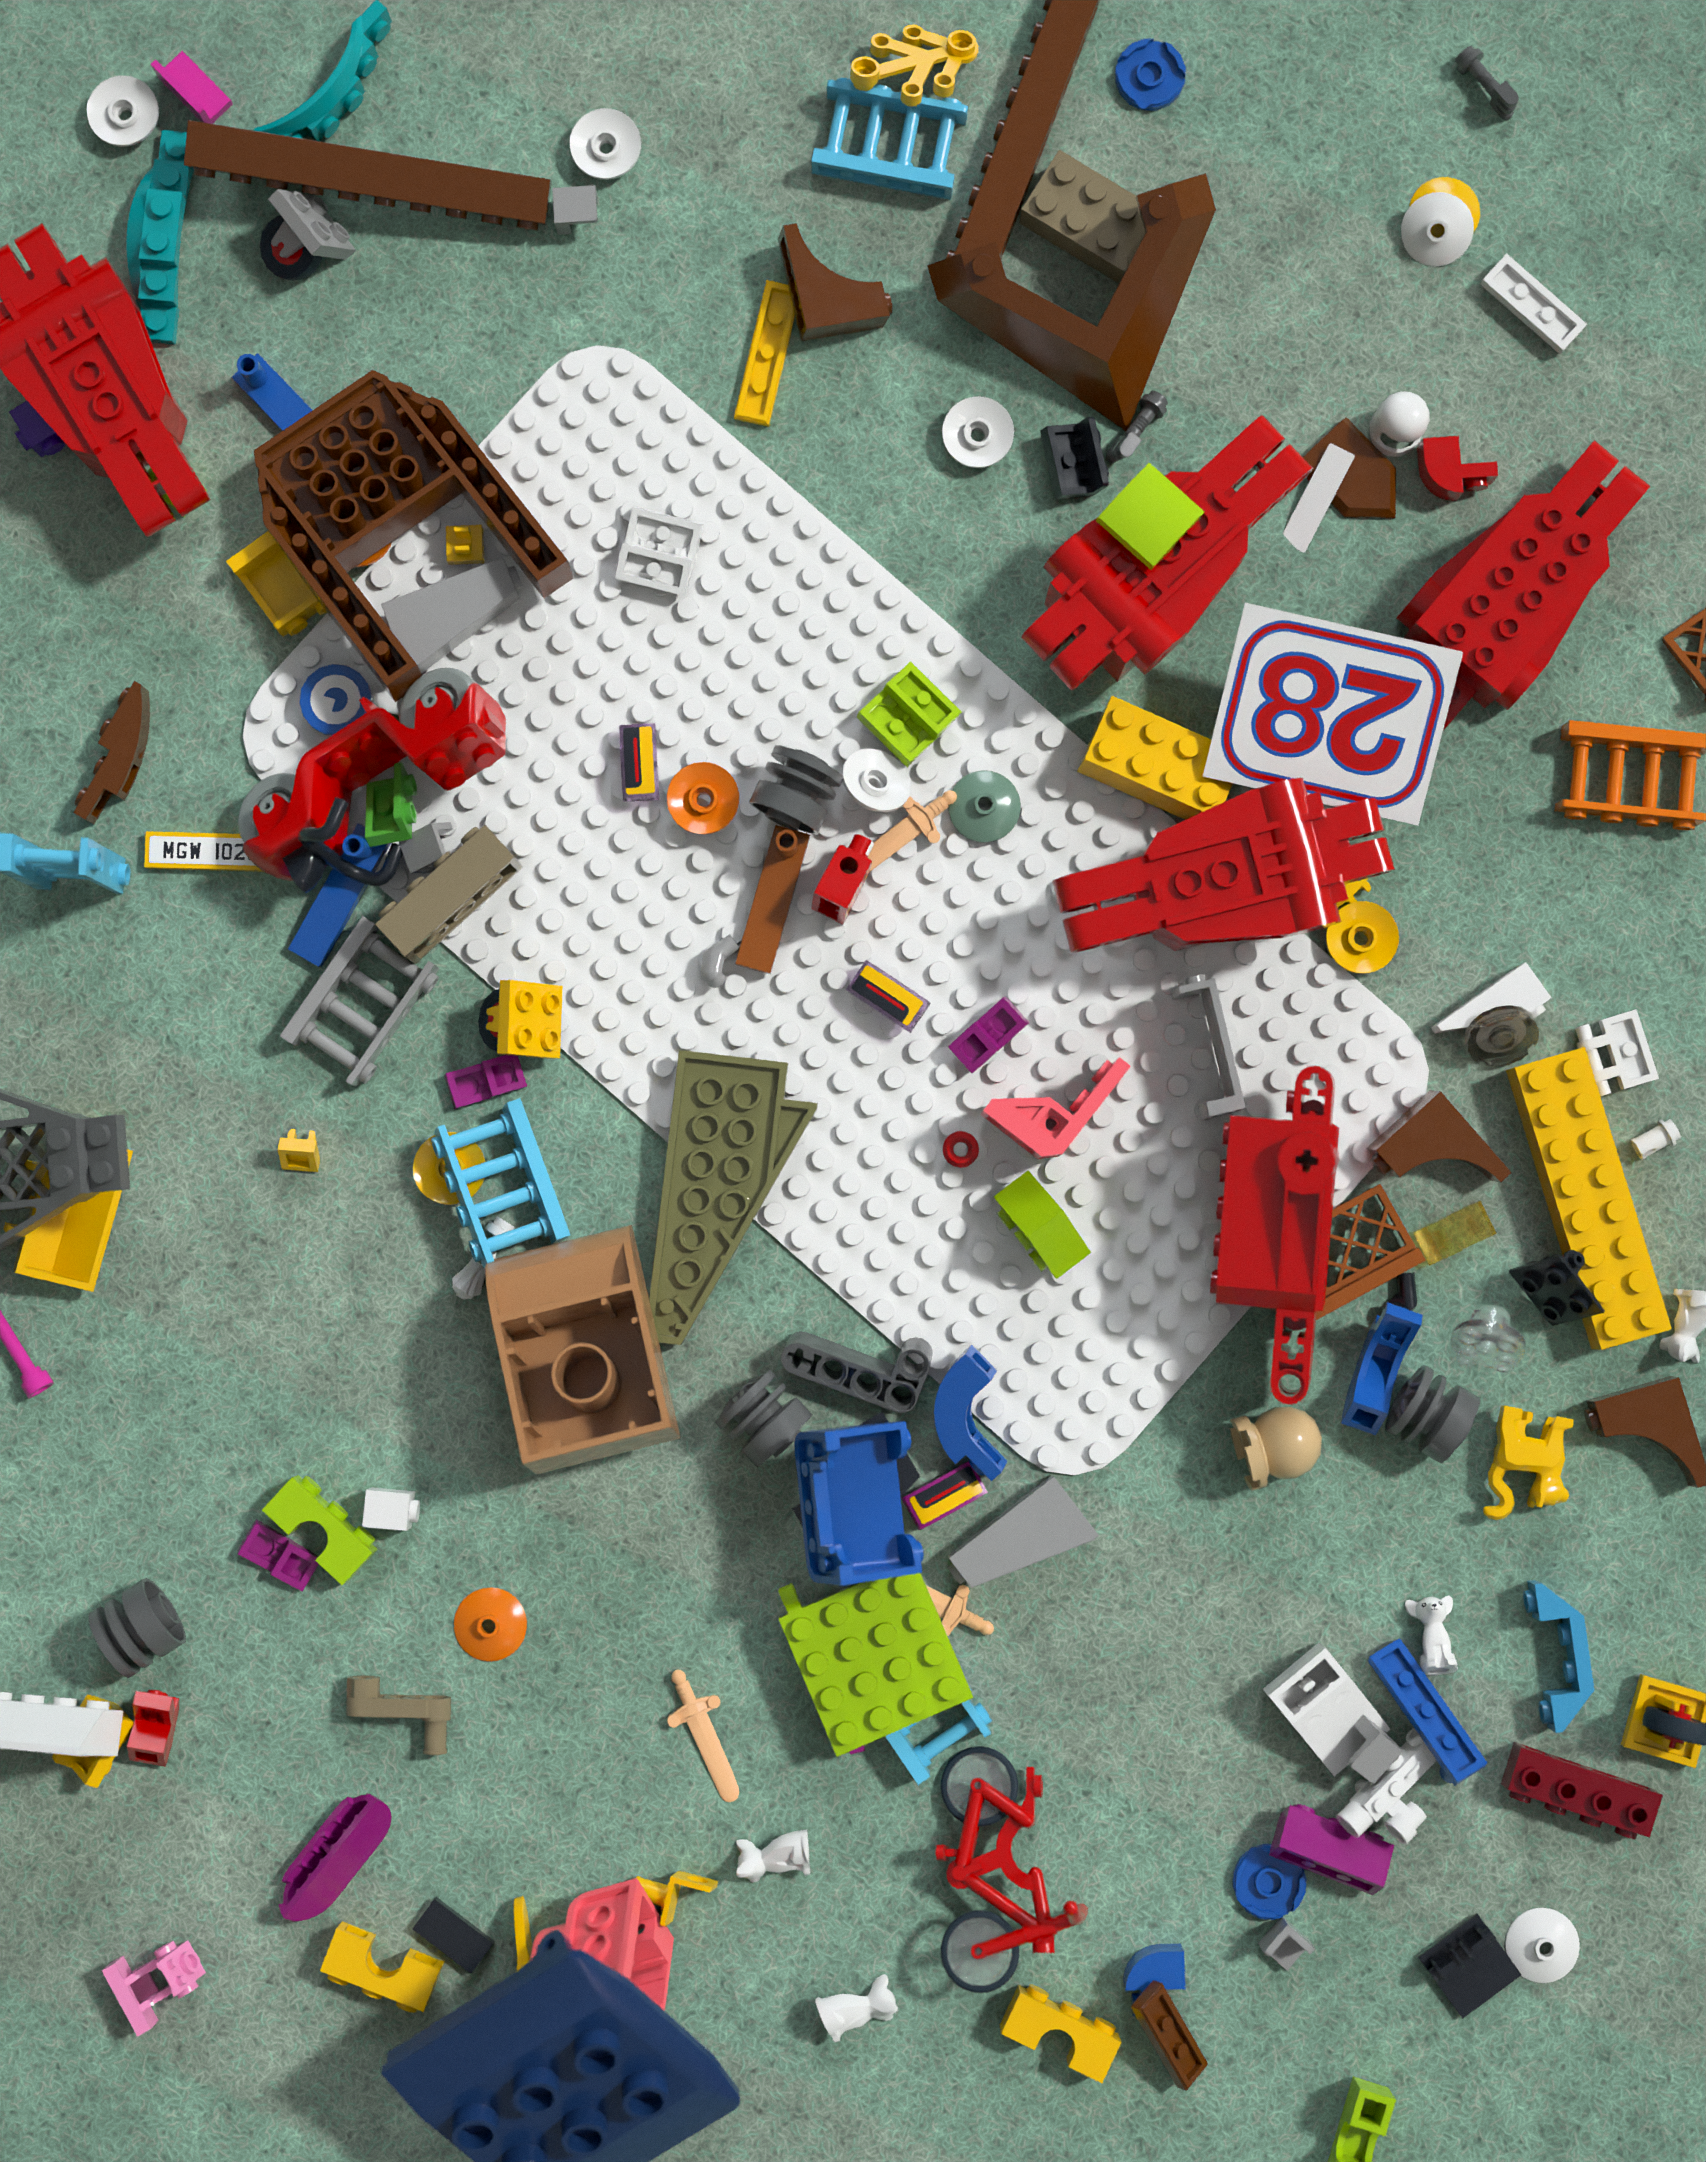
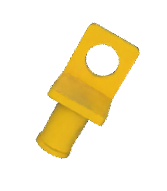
(667, 1894)

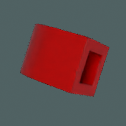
(1445, 475)
(153, 1727)

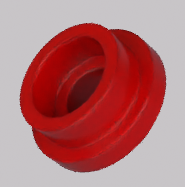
(960, 1137)

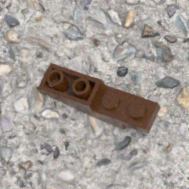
(126, 740)

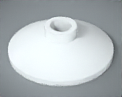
(121, 95)
(600, 128)
(1431, 210)
(981, 415)
(876, 780)
(1532, 1930)

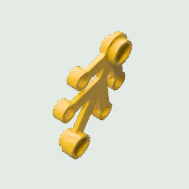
(955, 50)

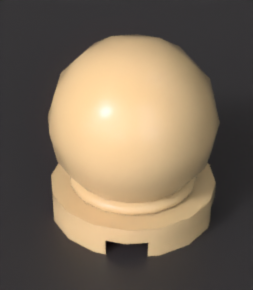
(1278, 1444)

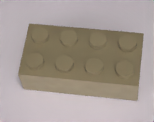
(1085, 216)
(448, 894)

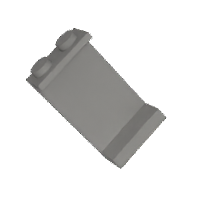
(1234, 1098)

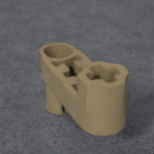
(366, 1701)

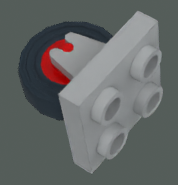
(301, 236)

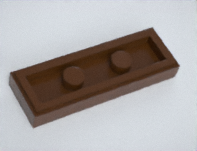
(1169, 2035)

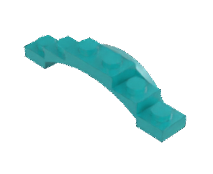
(343, 89)
(155, 237)

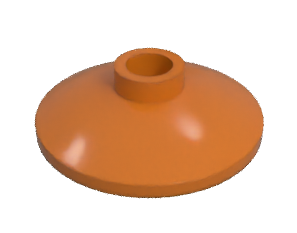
(698, 780)
(500, 1608)

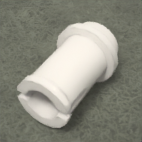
(1656, 1139)

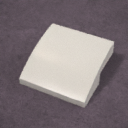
(659, 551)

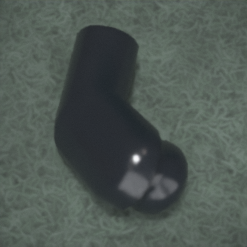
(1406, 1295)

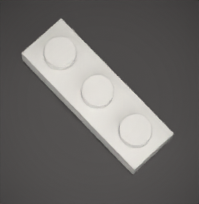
(1533, 304)

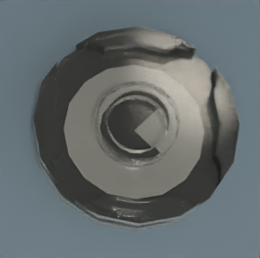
(1501, 1035)

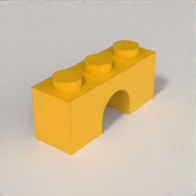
(351, 1962)
(1033, 2015)

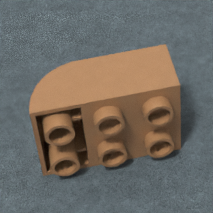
(579, 1351)

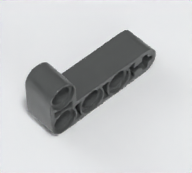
(856, 1363)

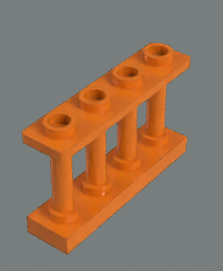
(1618, 740)

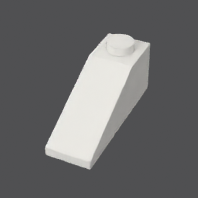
(1516, 988)

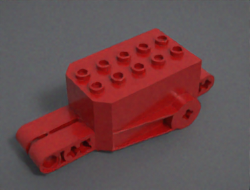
(93, 375)
(1523, 582)
(1138, 615)
(1232, 873)
(1280, 1222)

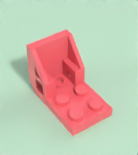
(1026, 1117)

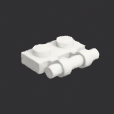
(1626, 1048)

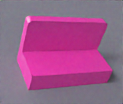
(193, 88)

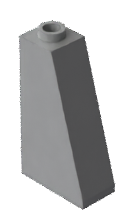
(452, 610)
(1024, 1534)

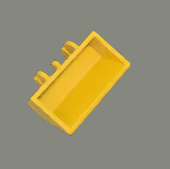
(70, 1244)

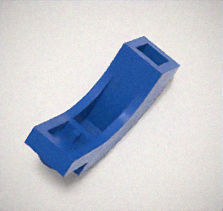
(1377, 1368)
(954, 1414)

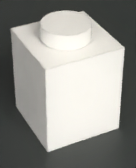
(390, 1509)

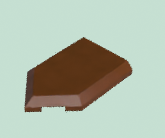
(1370, 480)

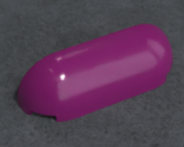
(334, 1856)

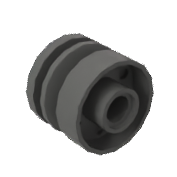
(794, 795)
(1425, 1410)
(765, 1420)
(137, 1627)

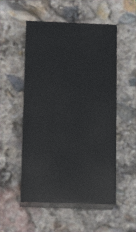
(453, 1935)

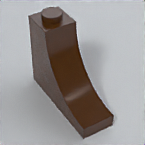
(824, 300)
(1433, 1132)
(1655, 1413)

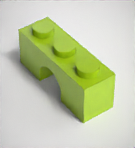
(346, 1546)
(1362, 2121)

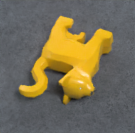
(1527, 1454)

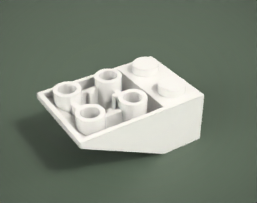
(1323, 1706)

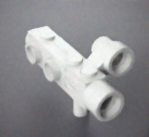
(1384, 1796)

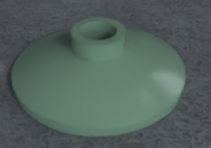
(981, 824)

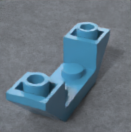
(1564, 1703)

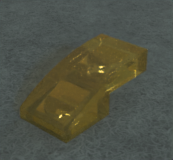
(1455, 1232)

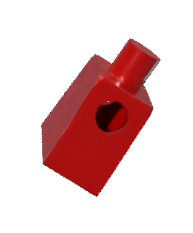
(839, 890)

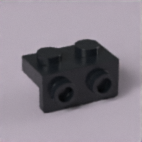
(1075, 459)

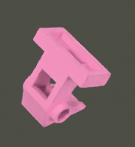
(137, 1989)

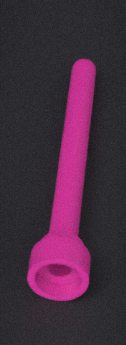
(33, 1377)

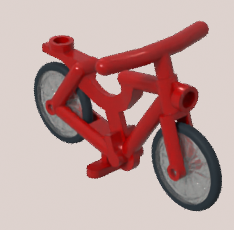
(981, 1946)

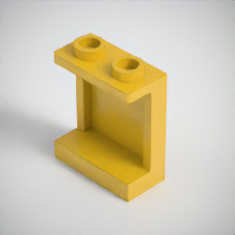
(275, 585)

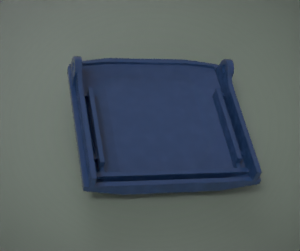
(561, 2068)

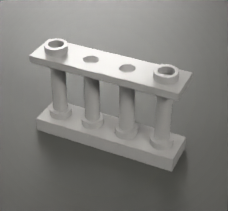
(344, 969)

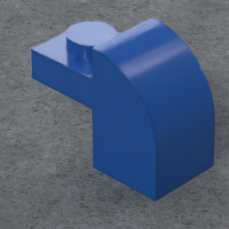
(1158, 1963)

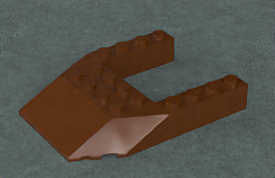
(366, 475)

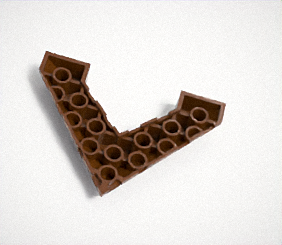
(1101, 363)

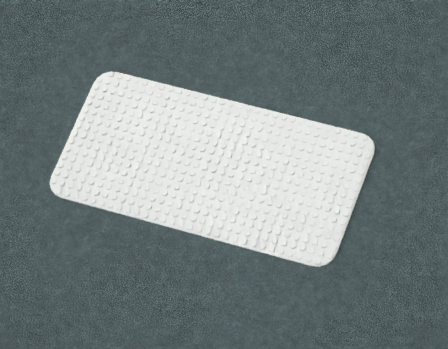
(619, 903)

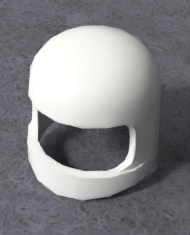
(1401, 418)

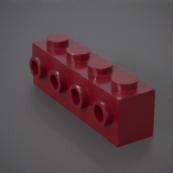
(1582, 1790)

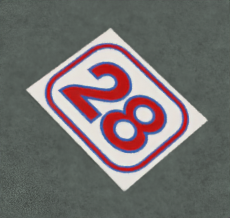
(1332, 707)

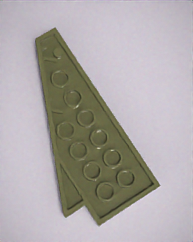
(721, 1161)

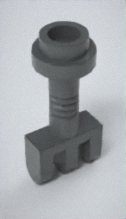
(1502, 95)
(1152, 406)

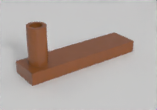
(772, 899)

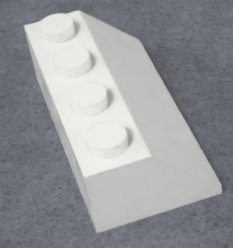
(59, 1726)

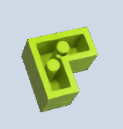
(1041, 1225)

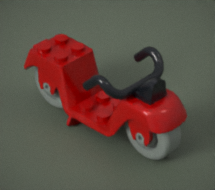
(300, 819)

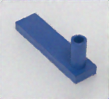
(269, 391)
(336, 901)
(1427, 1712)

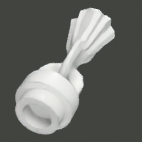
(471, 1278)

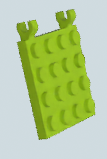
(873, 1658)

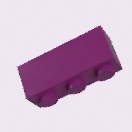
(1330, 1850)

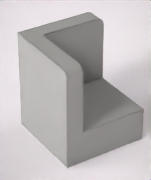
(574, 206)
(425, 847)
(1376, 1753)
(1285, 1943)

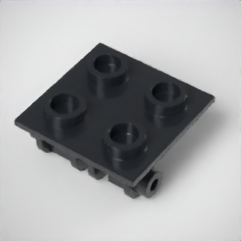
(1557, 1288)
(1469, 1965)

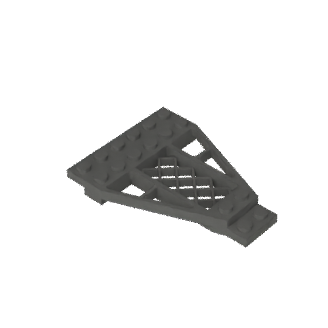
(81, 1157)

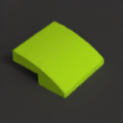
(1150, 516)
(908, 714)

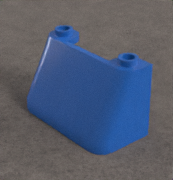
(854, 1503)

